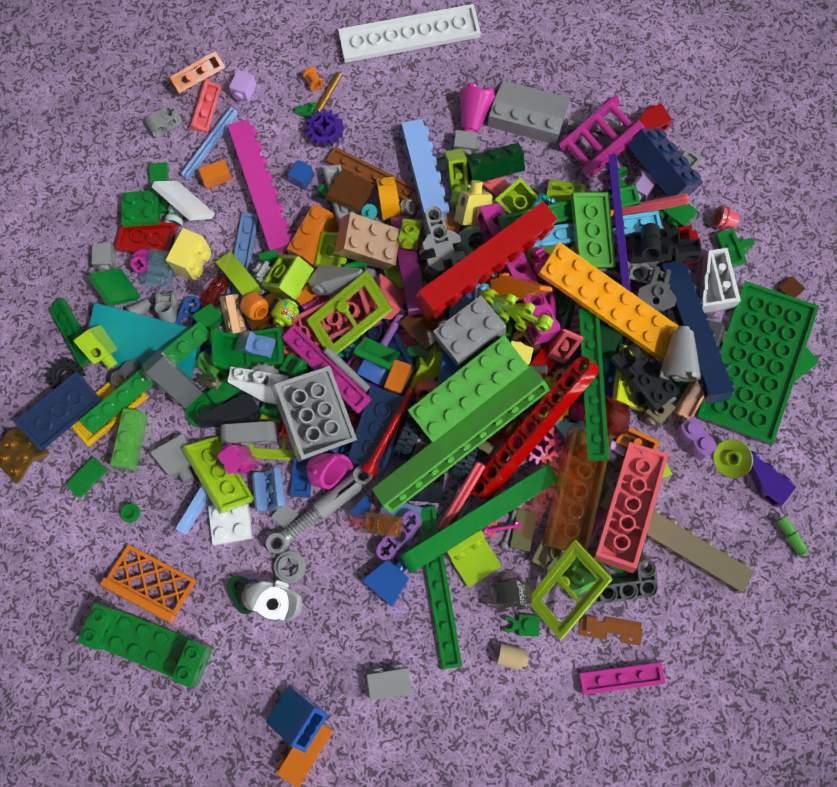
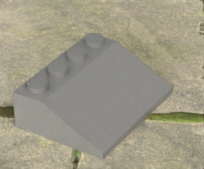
(528, 112)
(313, 413)

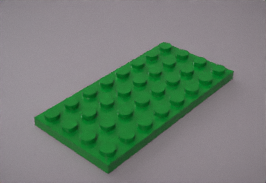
(762, 360)

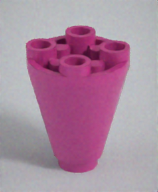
(475, 106)

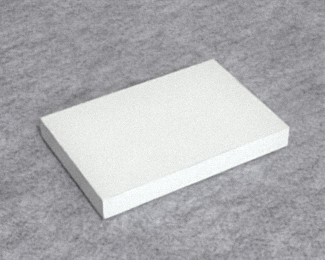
(183, 200)

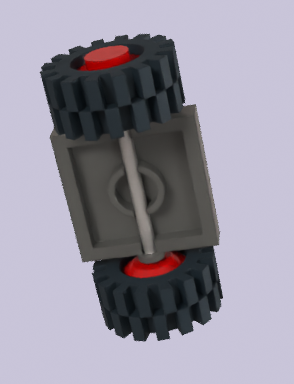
(409, 436)

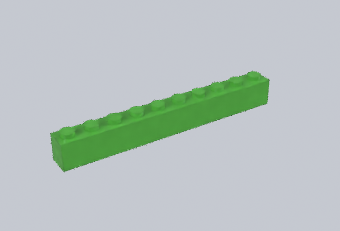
(460, 440)

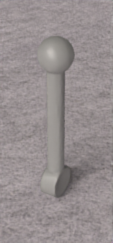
(504, 544)

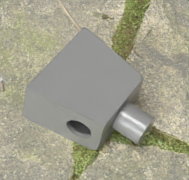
(173, 459)

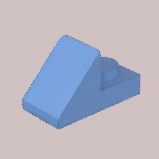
(255, 344)

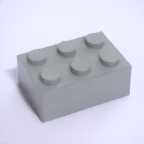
(469, 331)

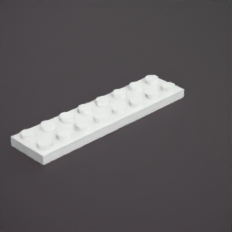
(409, 33)

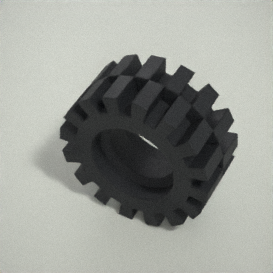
(60, 368)

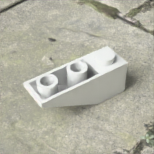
(255, 382)

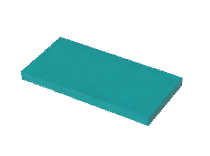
(139, 335)

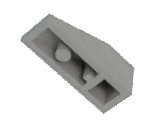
(332, 279)

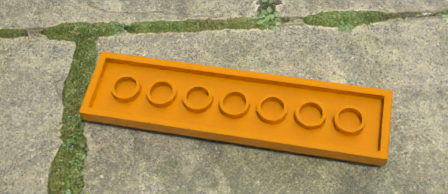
(608, 300)

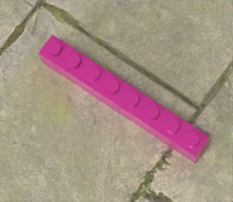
(259, 186)

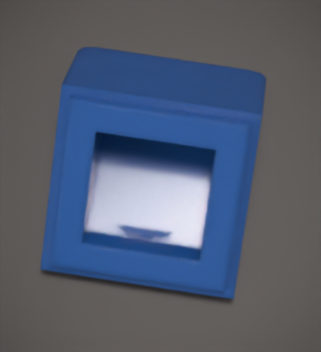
(362, 507)

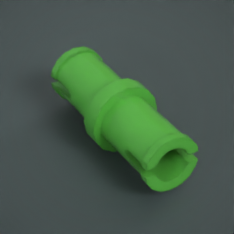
(792, 536)

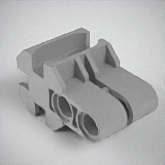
(438, 244)

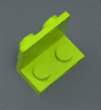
(474, 559)

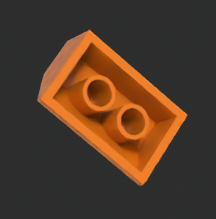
(308, 235)

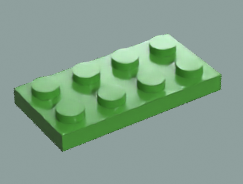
(593, 229)

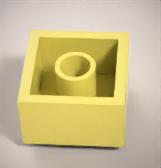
(189, 255)

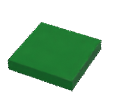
(114, 287)

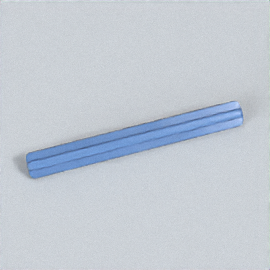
(209, 143)

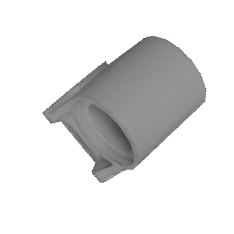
(162, 121)
(166, 306)

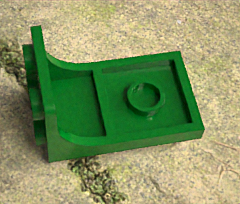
(225, 356)

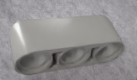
(249, 433)

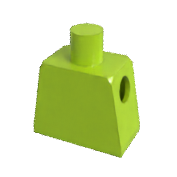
(97, 346)

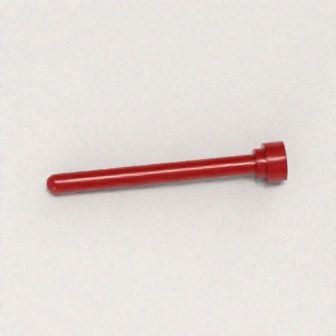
(370, 466)

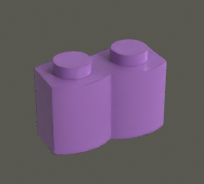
(693, 435)

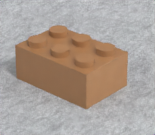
(367, 241)

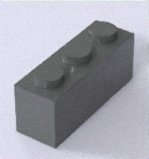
(171, 379)

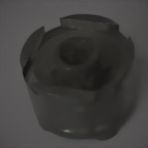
(510, 593)

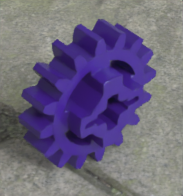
(333, 130)

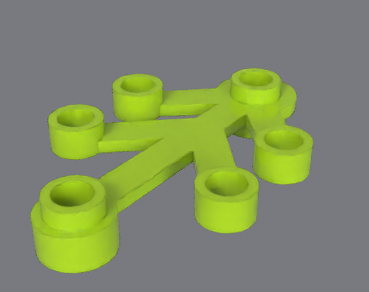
(516, 310)

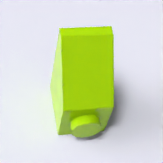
(456, 167)

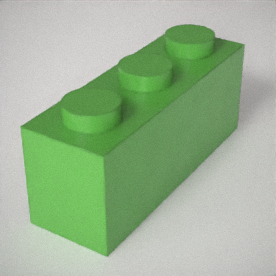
(129, 440)

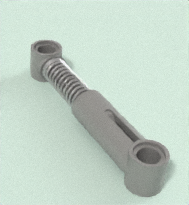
(321, 509)

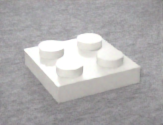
(230, 525)

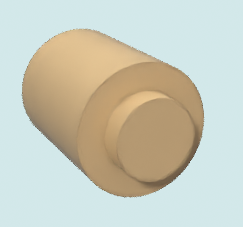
(512, 657)

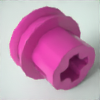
(138, 259)

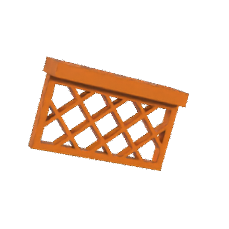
(141, 600)

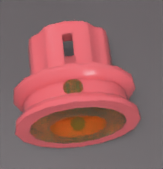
(724, 218)

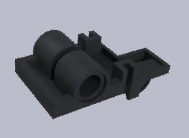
(658, 245)
(644, 378)

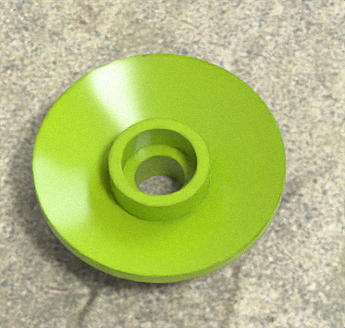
(725, 462)

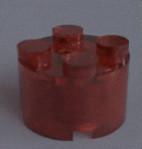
(616, 416)

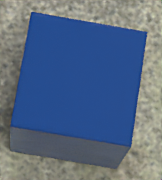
(301, 175)

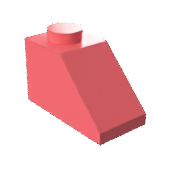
(563, 345)

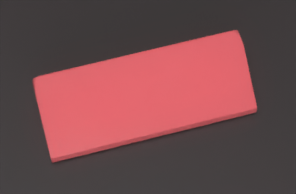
(205, 107)

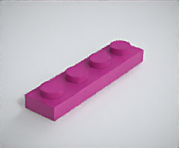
(622, 678)

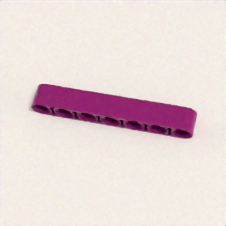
(409, 270)

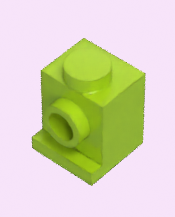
(410, 234)

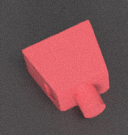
(392, 293)

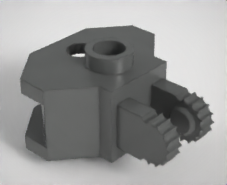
(658, 291)

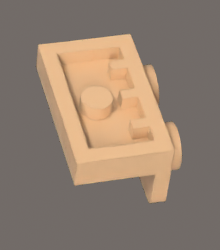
(232, 313)

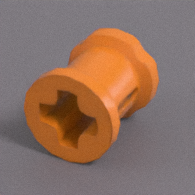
(313, 78)

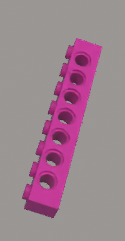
(489, 225)

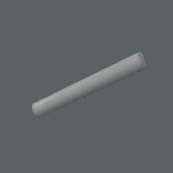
(347, 370)

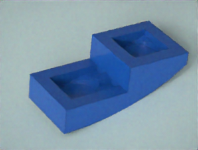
(300, 484)

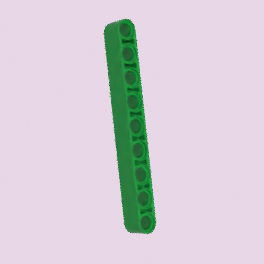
(478, 518)

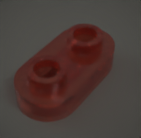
(216, 287)

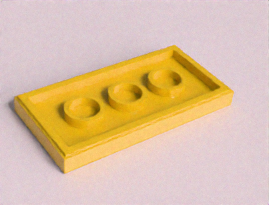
(89, 438)

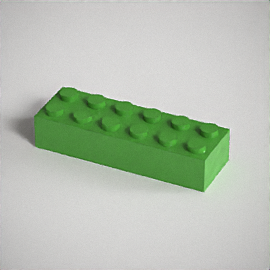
(467, 388)

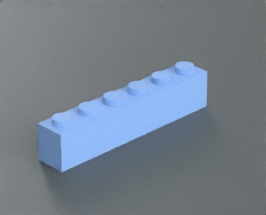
(423, 166)

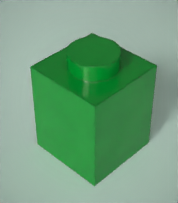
(210, 317)

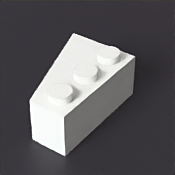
(718, 282)

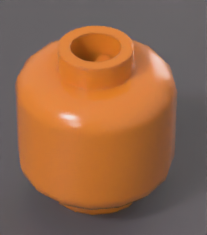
(254, 306)

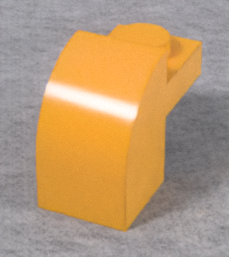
(388, 197)

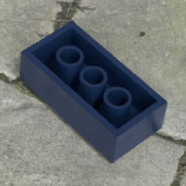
(664, 162)

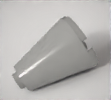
(681, 357)

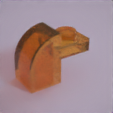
(382, 525)

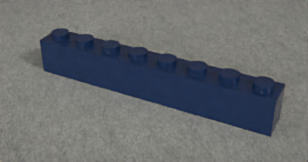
(689, 312)

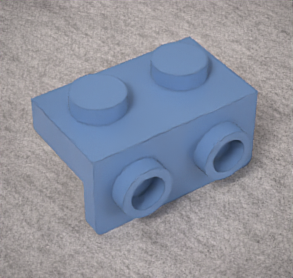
(268, 490)

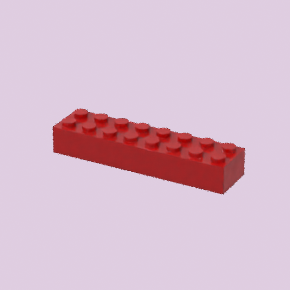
(485, 261)

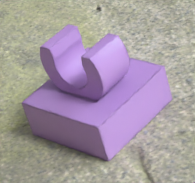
(615, 449)

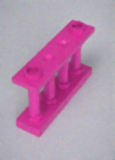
(619, 143)

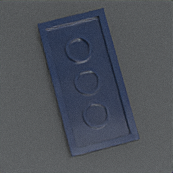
(58, 411)
(372, 426)

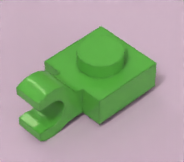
(207, 368)

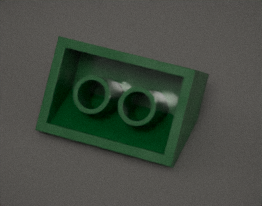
(496, 163)

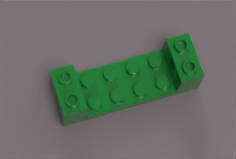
(146, 644)

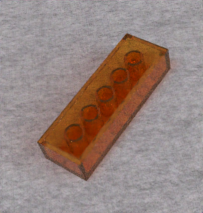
(575, 494)

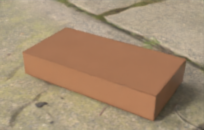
(689, 401)

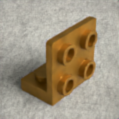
(18, 453)

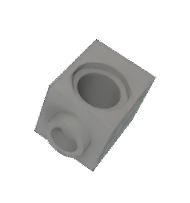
(104, 256)

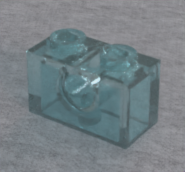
(158, 271)

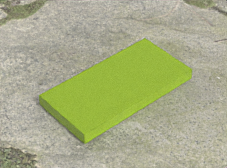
(224, 489)

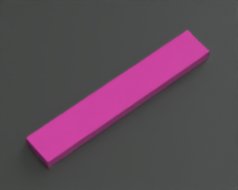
(317, 360)

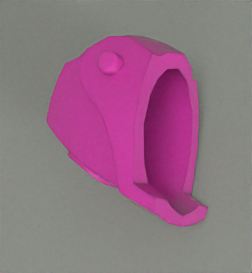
(327, 469)

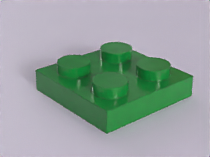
(140, 208)

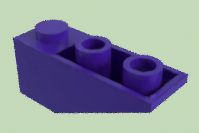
(769, 482)

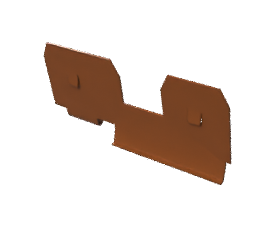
(599, 630)

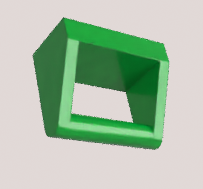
(376, 353)

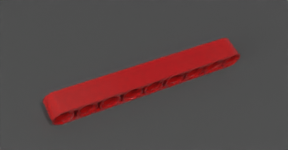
(540, 422)

